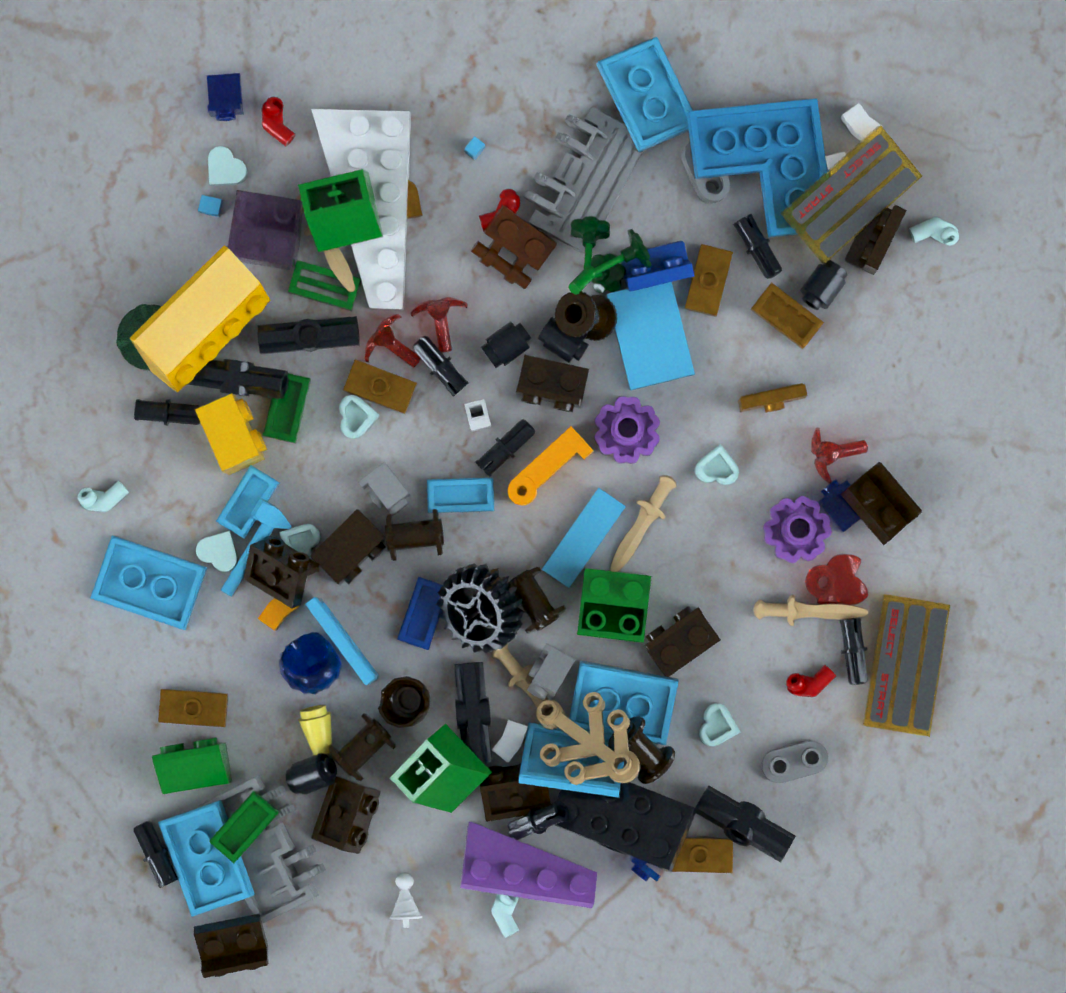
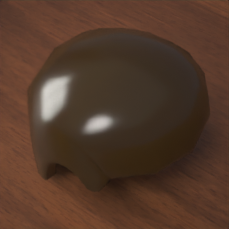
(404, 702)

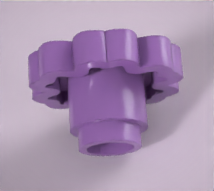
(627, 430)
(797, 529)

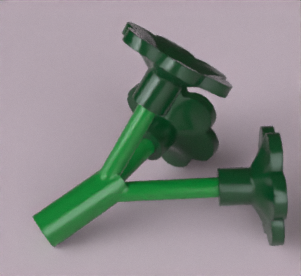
(604, 270)

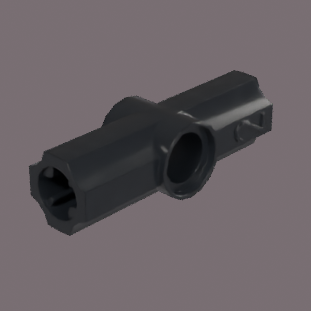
(286, 336)
(242, 379)
(473, 709)
(744, 823)

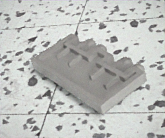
(589, 182)
(270, 873)

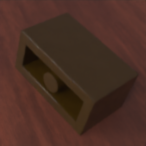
(349, 548)

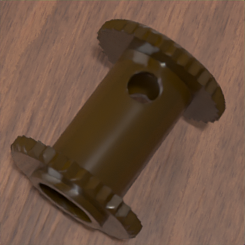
(586, 315)
(414, 534)
(534, 600)
(358, 749)
(652, 760)

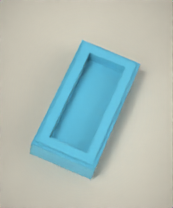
(460, 495)
(237, 512)

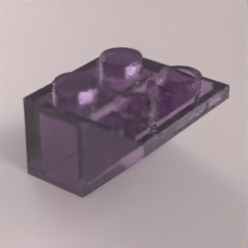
(266, 230)

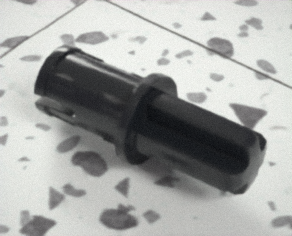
(758, 246)
(440, 365)
(166, 412)
(506, 447)
(854, 651)
(537, 820)
(155, 854)

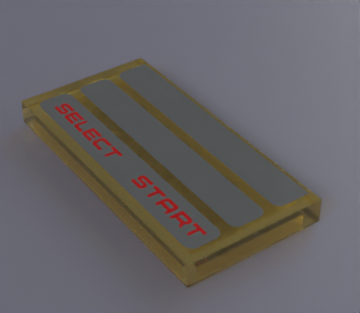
(851, 194)
(906, 665)

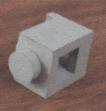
(385, 489)
(549, 673)

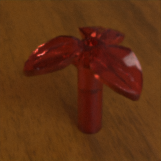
(438, 310)
(385, 337)
(829, 452)

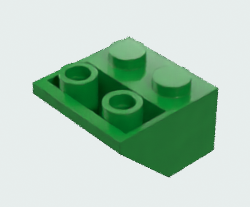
(341, 210)
(614, 605)
(192, 768)
(441, 772)

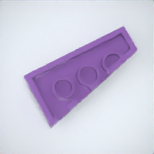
(519, 870)

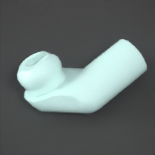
(936, 229)
(102, 501)
(502, 913)

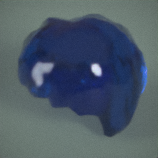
(310, 664)

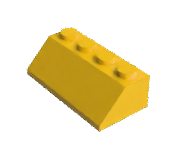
(200, 319)

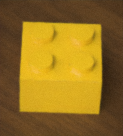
(230, 433)

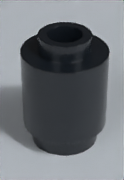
(823, 285)
(506, 344)
(561, 344)
(311, 774)

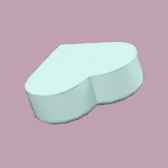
(225, 168)
(356, 416)
(717, 466)
(302, 538)
(219, 551)
(718, 725)

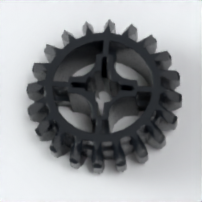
(489, 606)

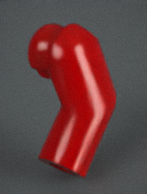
(273, 121)
(509, 199)
(809, 685)

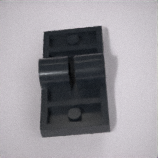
(633, 824)

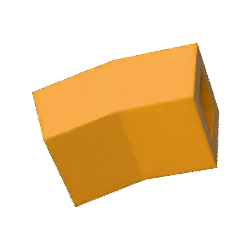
(275, 613)

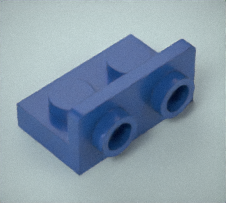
(668, 265)

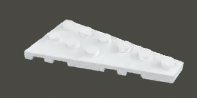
(380, 146)

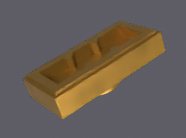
(709, 280)
(787, 315)
(380, 386)
(772, 399)
(193, 708)
(705, 855)

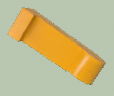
(524, 486)

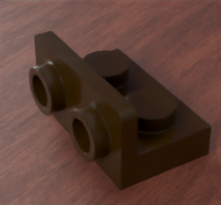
(874, 240)
(552, 382)
(881, 503)
(279, 570)
(680, 642)
(507, 798)
(346, 815)
(231, 945)

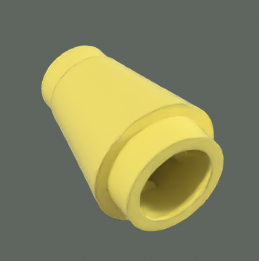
(317, 728)

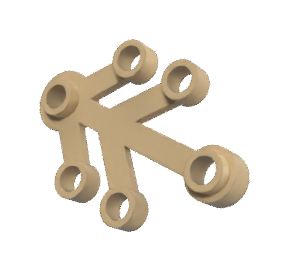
(590, 743)

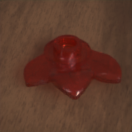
(841, 584)

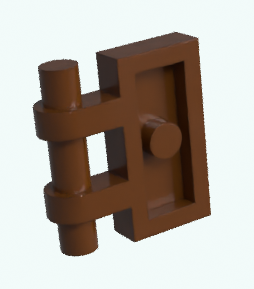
(518, 237)

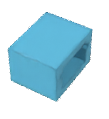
(474, 148)
(210, 205)

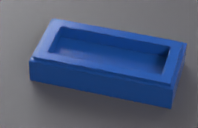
(421, 615)

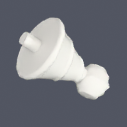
(405, 906)

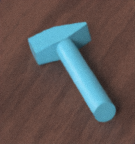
(270, 518)

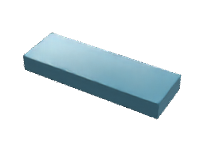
(583, 538)

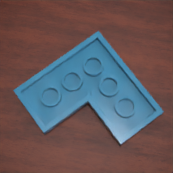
(769, 139)

